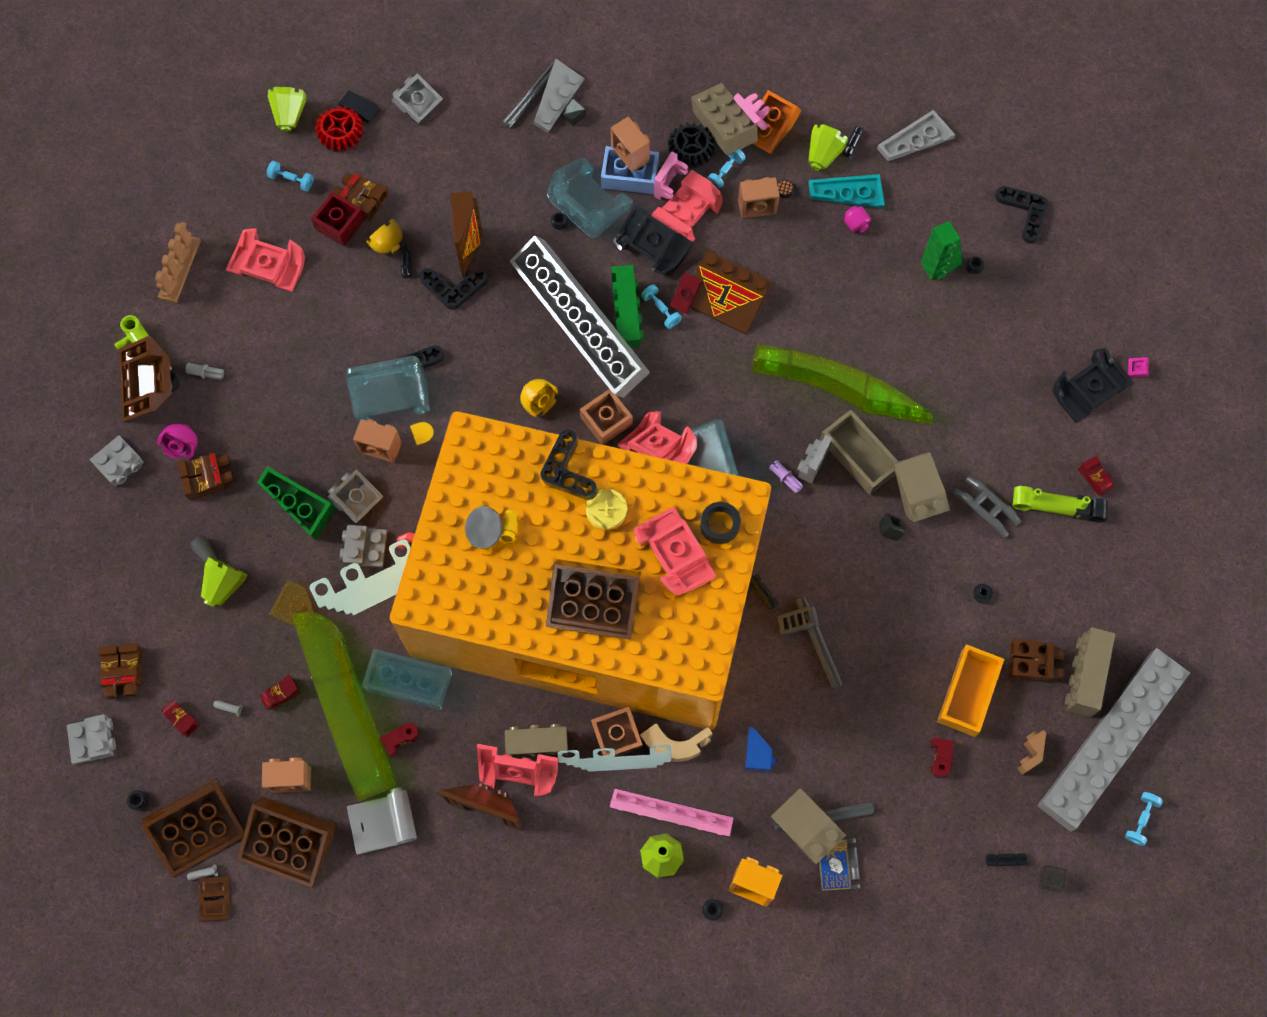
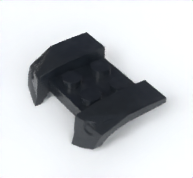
(653, 240)
(1090, 386)

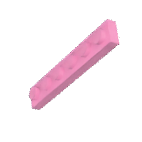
(671, 812)

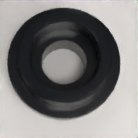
(559, 216)
(975, 260)
(980, 598)
(131, 800)
(712, 902)

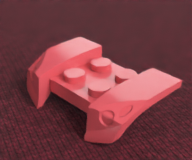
(689, 204)
(267, 261)
(657, 441)
(676, 551)
(525, 771)

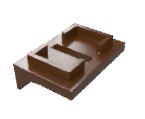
(214, 888)

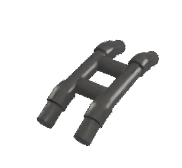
(988, 516)

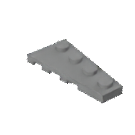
(558, 92)
(917, 136)

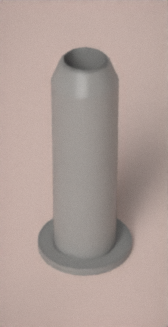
(228, 707)
(203, 873)

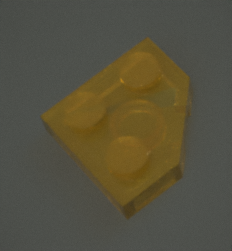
(291, 601)

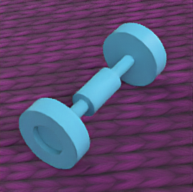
(737, 156)
(274, 169)
(649, 293)
(1136, 837)

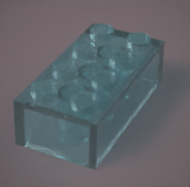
(407, 679)

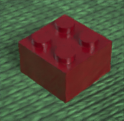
(337, 218)

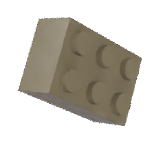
(537, 740)

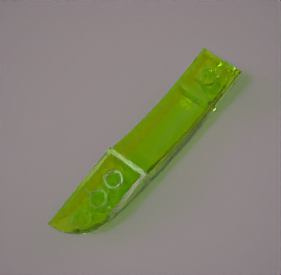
(841, 380)
(344, 705)

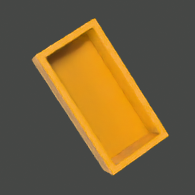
(970, 690)
(755, 882)

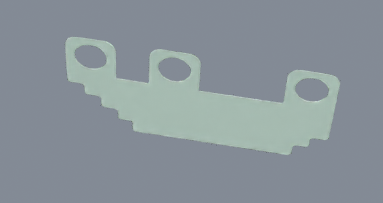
(364, 591)
(610, 762)

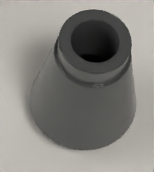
(202, 548)

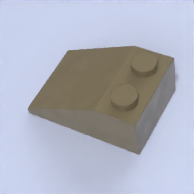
(920, 487)
(808, 826)

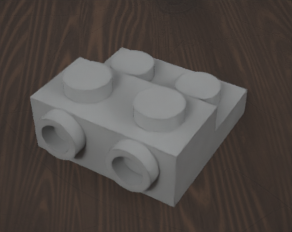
(416, 98)
(816, 454)
(117, 461)
(354, 495)
(363, 546)
(91, 739)

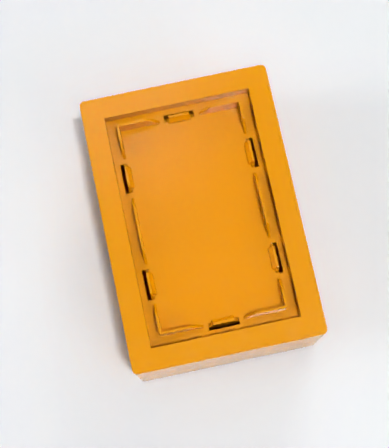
(491, 604)

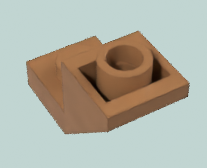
(1035, 746)

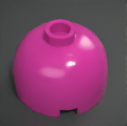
(175, 438)

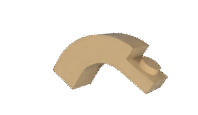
(679, 750)

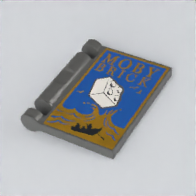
(840, 867)

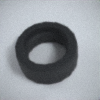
(720, 507)

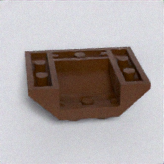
(143, 378)
(483, 800)

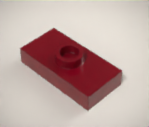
(685, 293)

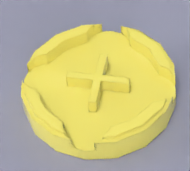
(607, 510)

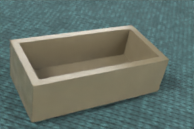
(724, 118)
(860, 452)
(1090, 672)

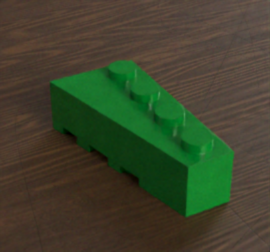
(942, 251)
(626, 304)
(301, 504)

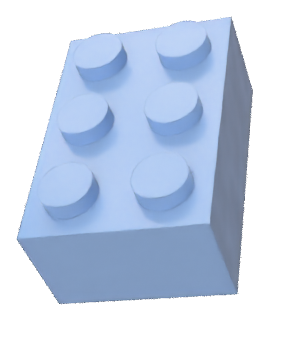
(618, 176)

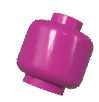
(857, 219)

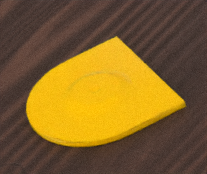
(422, 432)

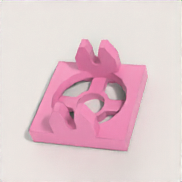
(753, 110)
(666, 175)

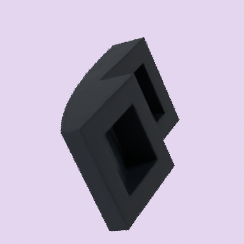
(363, 107)

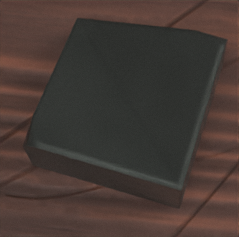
(574, 112)
(891, 527)

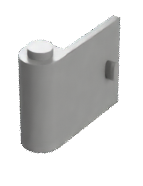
(384, 822)

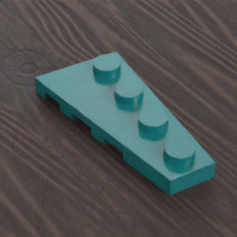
(852, 190)

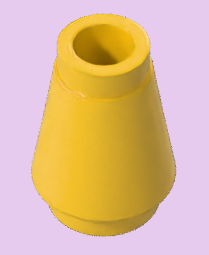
(509, 527)

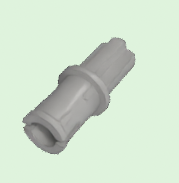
(204, 371)

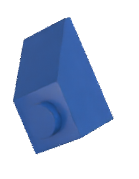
(758, 753)

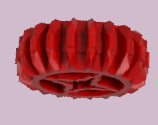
(338, 137)

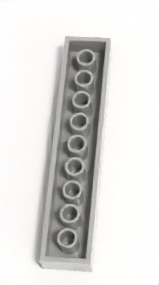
(579, 317)
(1113, 740)

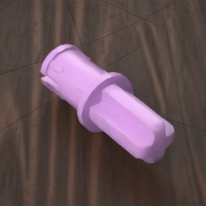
(786, 477)

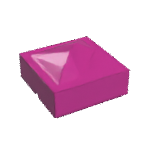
(1138, 367)

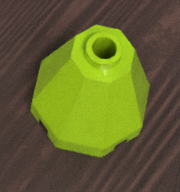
(286, 106)
(825, 146)
(220, 581)
(659, 864)

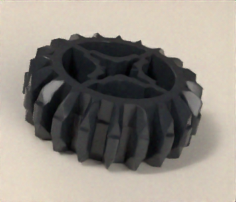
(690, 137)

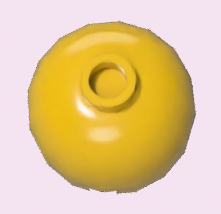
(386, 238)
(539, 393)

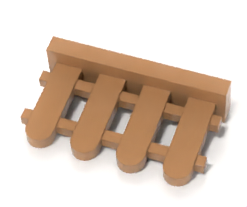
(176, 264)

